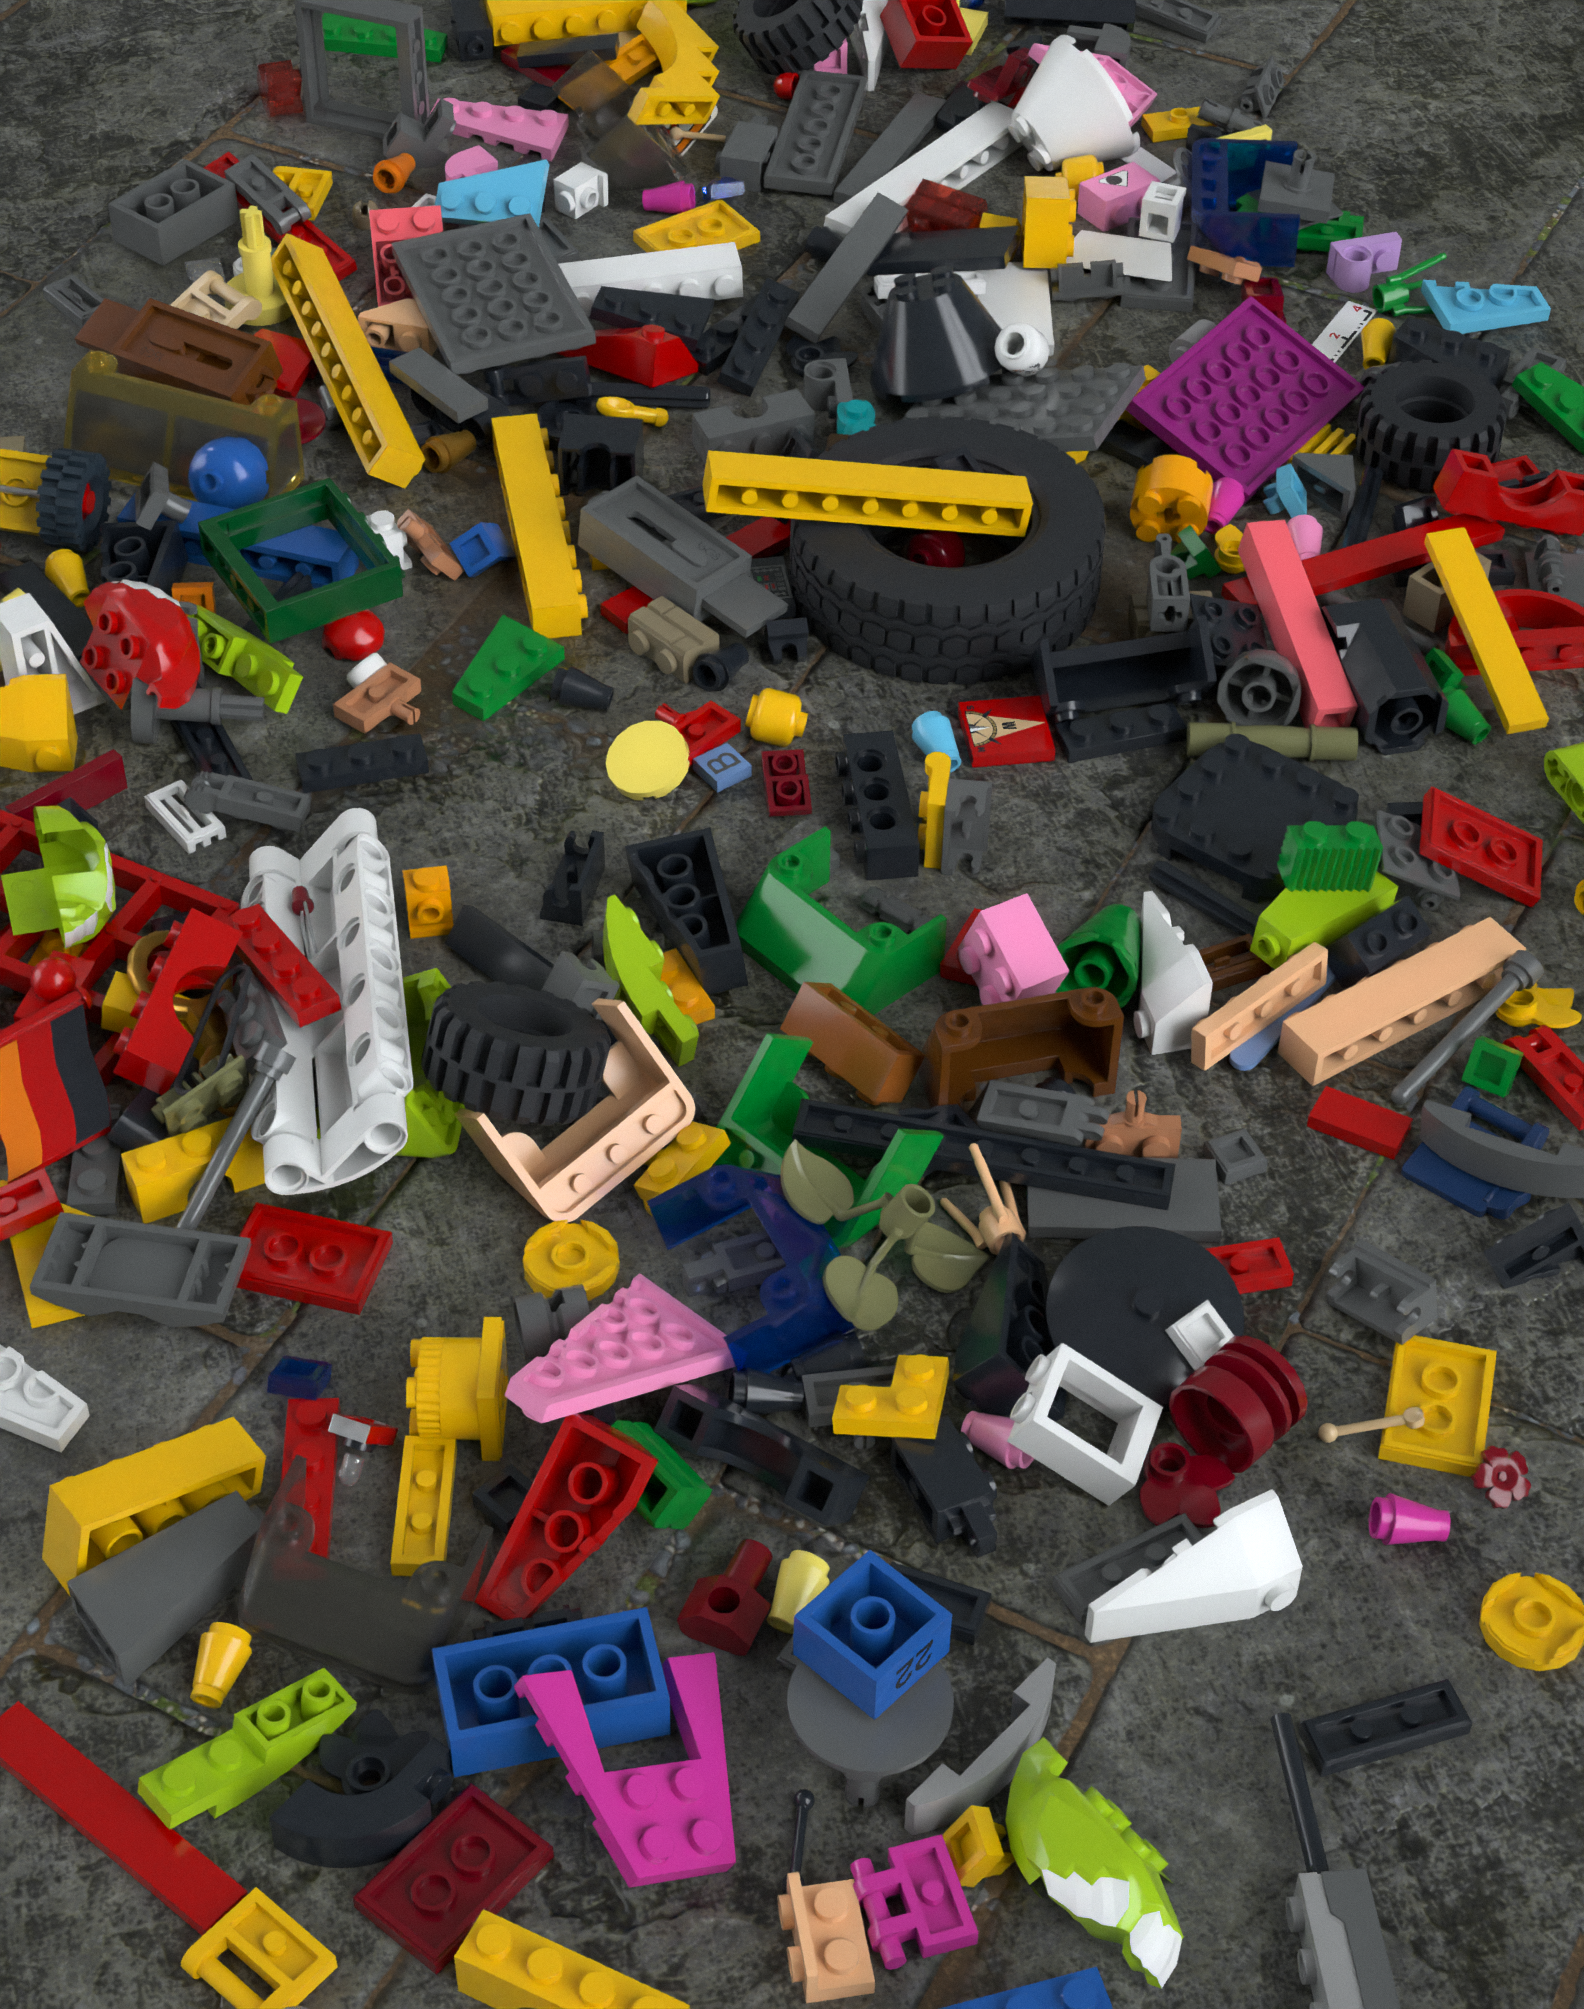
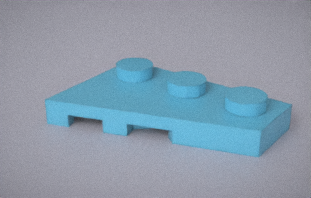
(494, 195)
(1484, 309)

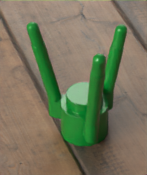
(1394, 292)

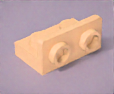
(828, 1939)

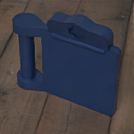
(1462, 1188)

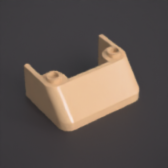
(606, 1144)

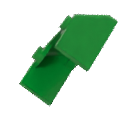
(808, 943)
(762, 1125)

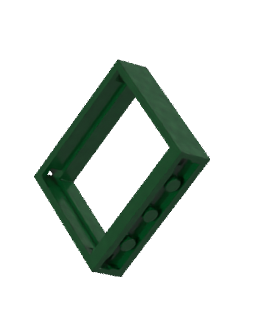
(285, 513)

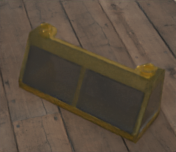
(153, 422)

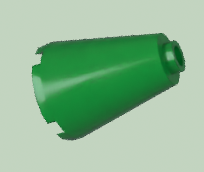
(1104, 953)

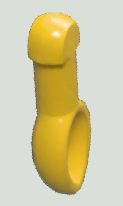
(623, 408)

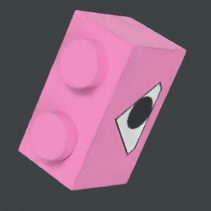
(1114, 196)

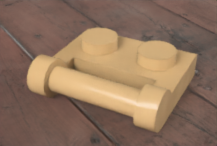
(198, 302)

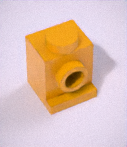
(428, 901)

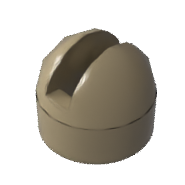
(360, 214)

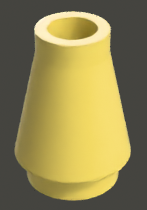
(798, 1583)

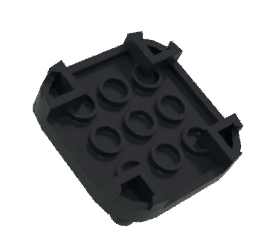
(1237, 807)

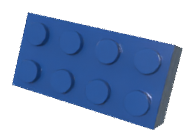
(612, 1666)

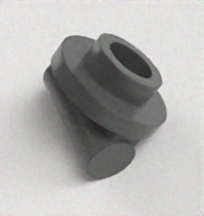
(327, 405)

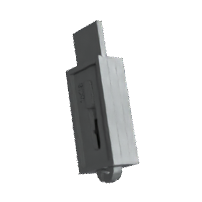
(675, 556)

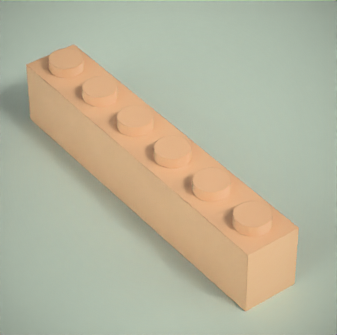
(1396, 1001)

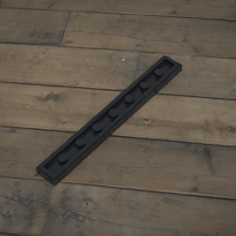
(1007, 1156)

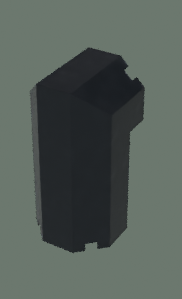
(1387, 675)

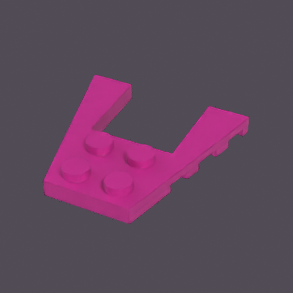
(653, 1818)

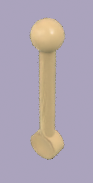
(676, 133)
(1412, 1418)

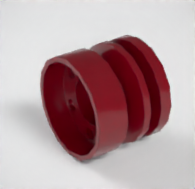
(1238, 1403)

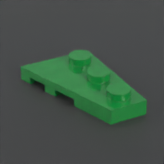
(1556, 399)
(504, 668)

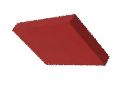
(1481, 847)
(312, 1258)

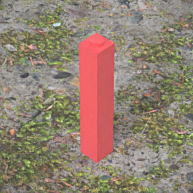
(1296, 623)

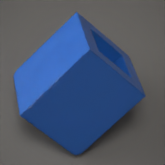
(482, 548)

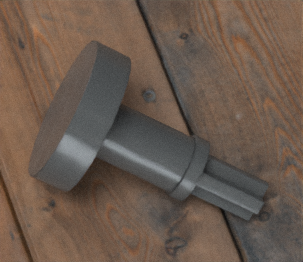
(204, 706)

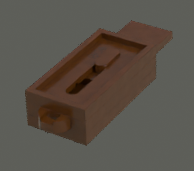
(183, 350)

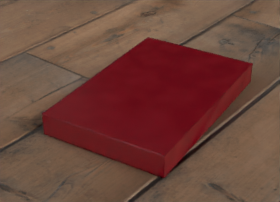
(450, 1872)

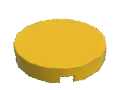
(570, 1256)
(1533, 1621)

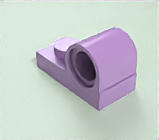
(1356, 259)

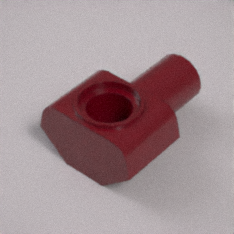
(732, 1593)

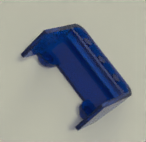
(1221, 175)
(792, 1297)

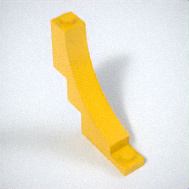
(685, 52)

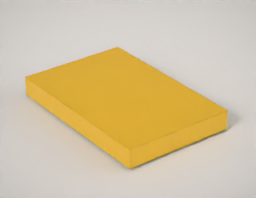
(698, 227)
(1453, 1391)

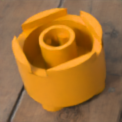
(1170, 498)

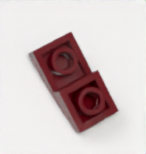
(786, 783)

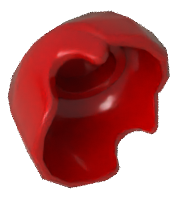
(354, 636)

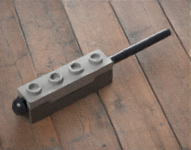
(1331, 1910)

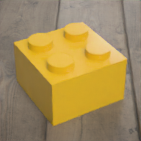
(1045, 222)

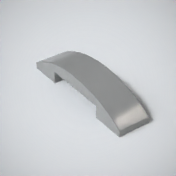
(947, 1795)

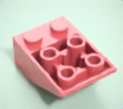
(395, 226)

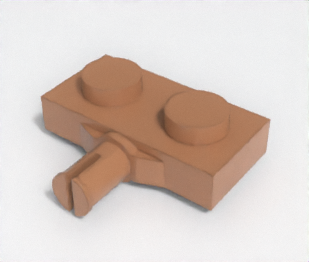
(1233, 269)
(426, 540)
(378, 698)
(1139, 1132)

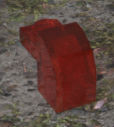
(279, 88)

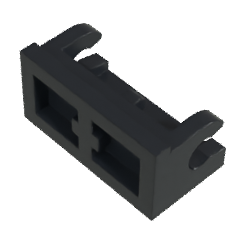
(575, 881)

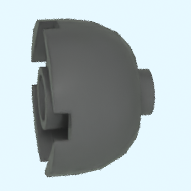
(1259, 689)

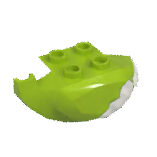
(74, 886)
(1092, 1862)

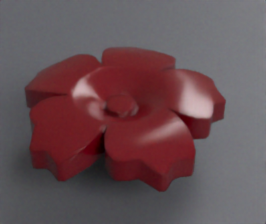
(1502, 1475)

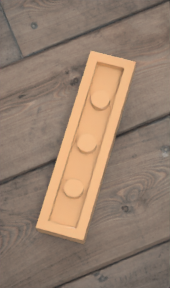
(1258, 1006)

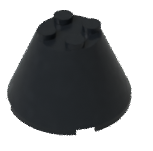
(934, 339)

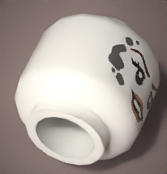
(1021, 349)

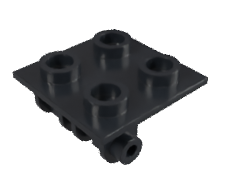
(1231, 626)

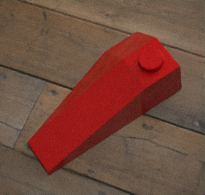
(639, 354)
(572, 1507)

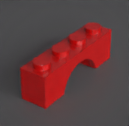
(1472, 488)
(158, 1041)

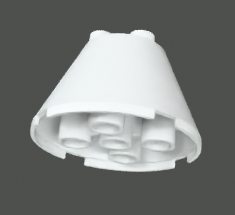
(1072, 110)

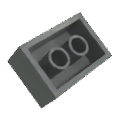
(174, 212)

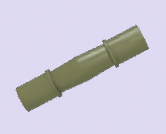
(1293, 742)

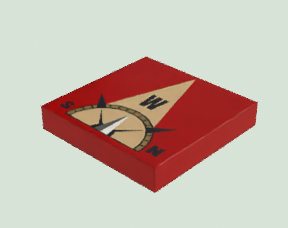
(1006, 731)

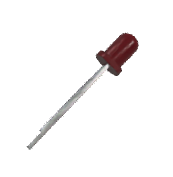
(303, 906)

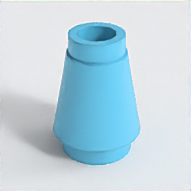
(934, 734)

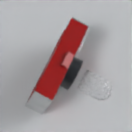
(362, 1435)

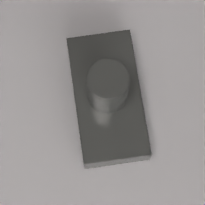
(156, 499)

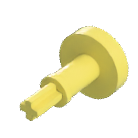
(257, 273)

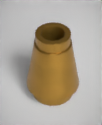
(447, 450)

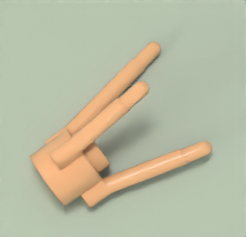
(995, 1220)

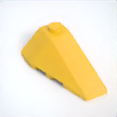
(37, 724)

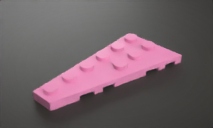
(619, 1353)

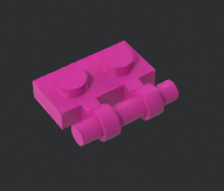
(930, 1894)

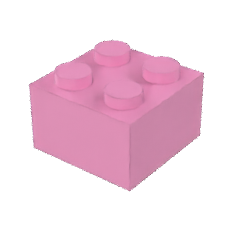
(1011, 953)

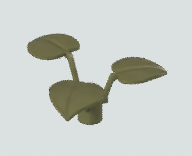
(857, 1292)

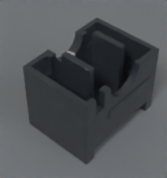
(599, 452)

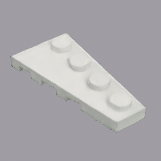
(37, 1404)

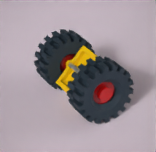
(55, 496)

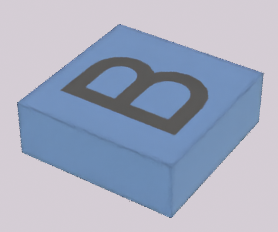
(722, 767)

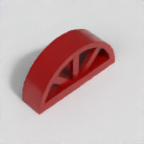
(1551, 646)

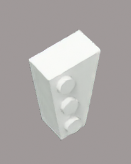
(35, 647)

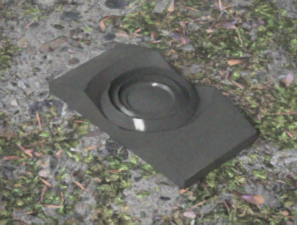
(140, 1269)

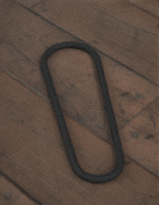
(232, 1028)

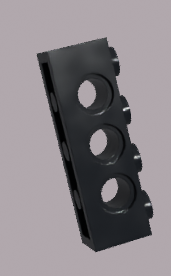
(879, 805)

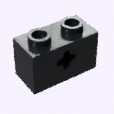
(1376, 941)

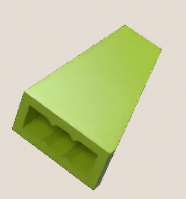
(1313, 916)

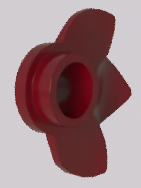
(1187, 1489)

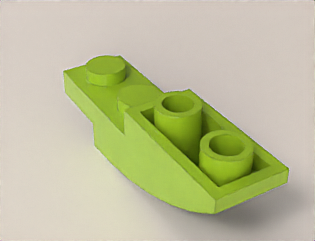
(247, 660)
(638, 970)
(257, 1750)

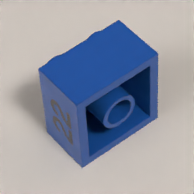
(872, 1634)

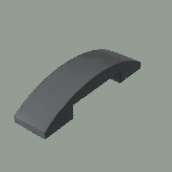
(1499, 1159)

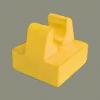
(976, 1846)

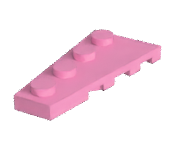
(513, 125)

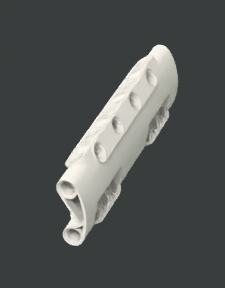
(356, 1051)

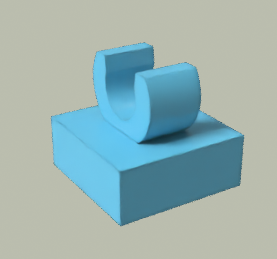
(1286, 493)

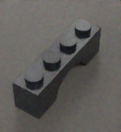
(727, 1432)

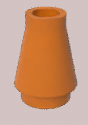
(393, 173)

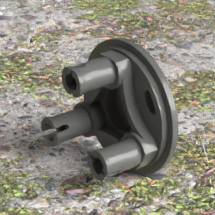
(865, 1747)

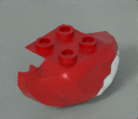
(140, 636)

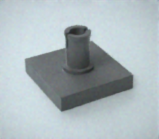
(1297, 189)

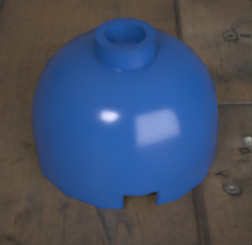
(228, 473)

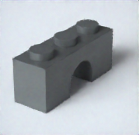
(765, 435)

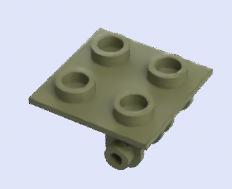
(221, 1089)

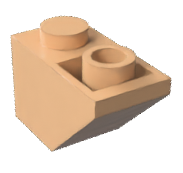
(397, 327)

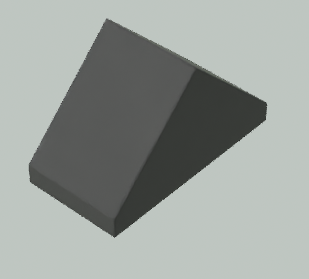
(1328, 481)

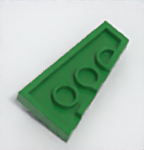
(375, 39)

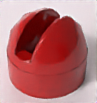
(785, 85)

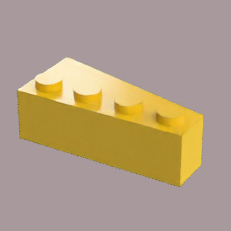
(144, 1493)

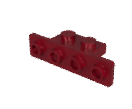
(1005, 79)

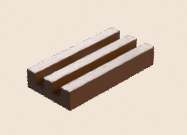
(1229, 972)

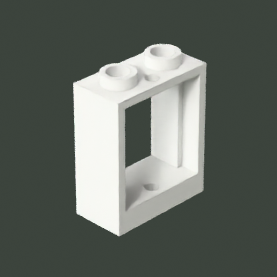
(1065, 1453)

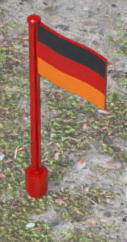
(50, 1086)

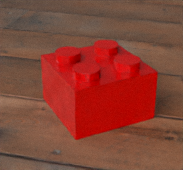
(926, 33)

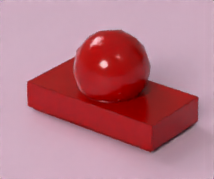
(54, 979)

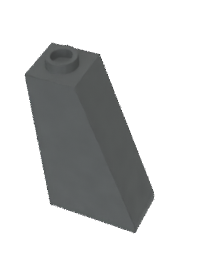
(165, 1584)

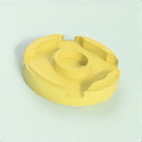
(648, 760)

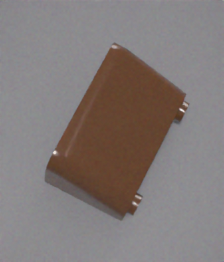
(1060, 1031)

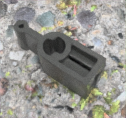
(1167, 589)

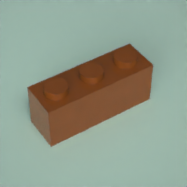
(853, 1043)

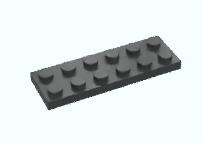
(816, 133)

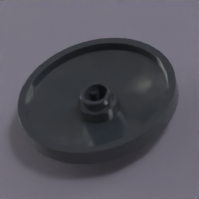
(1124, 1292)

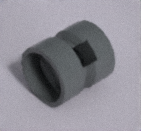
(545, 1320)

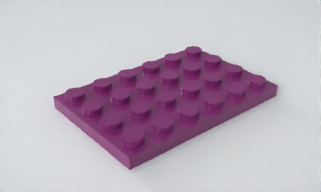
(1245, 397)

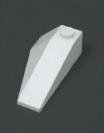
(870, 40)
(1171, 982)
(1220, 1579)

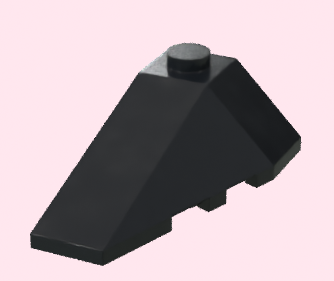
(1006, 1334)

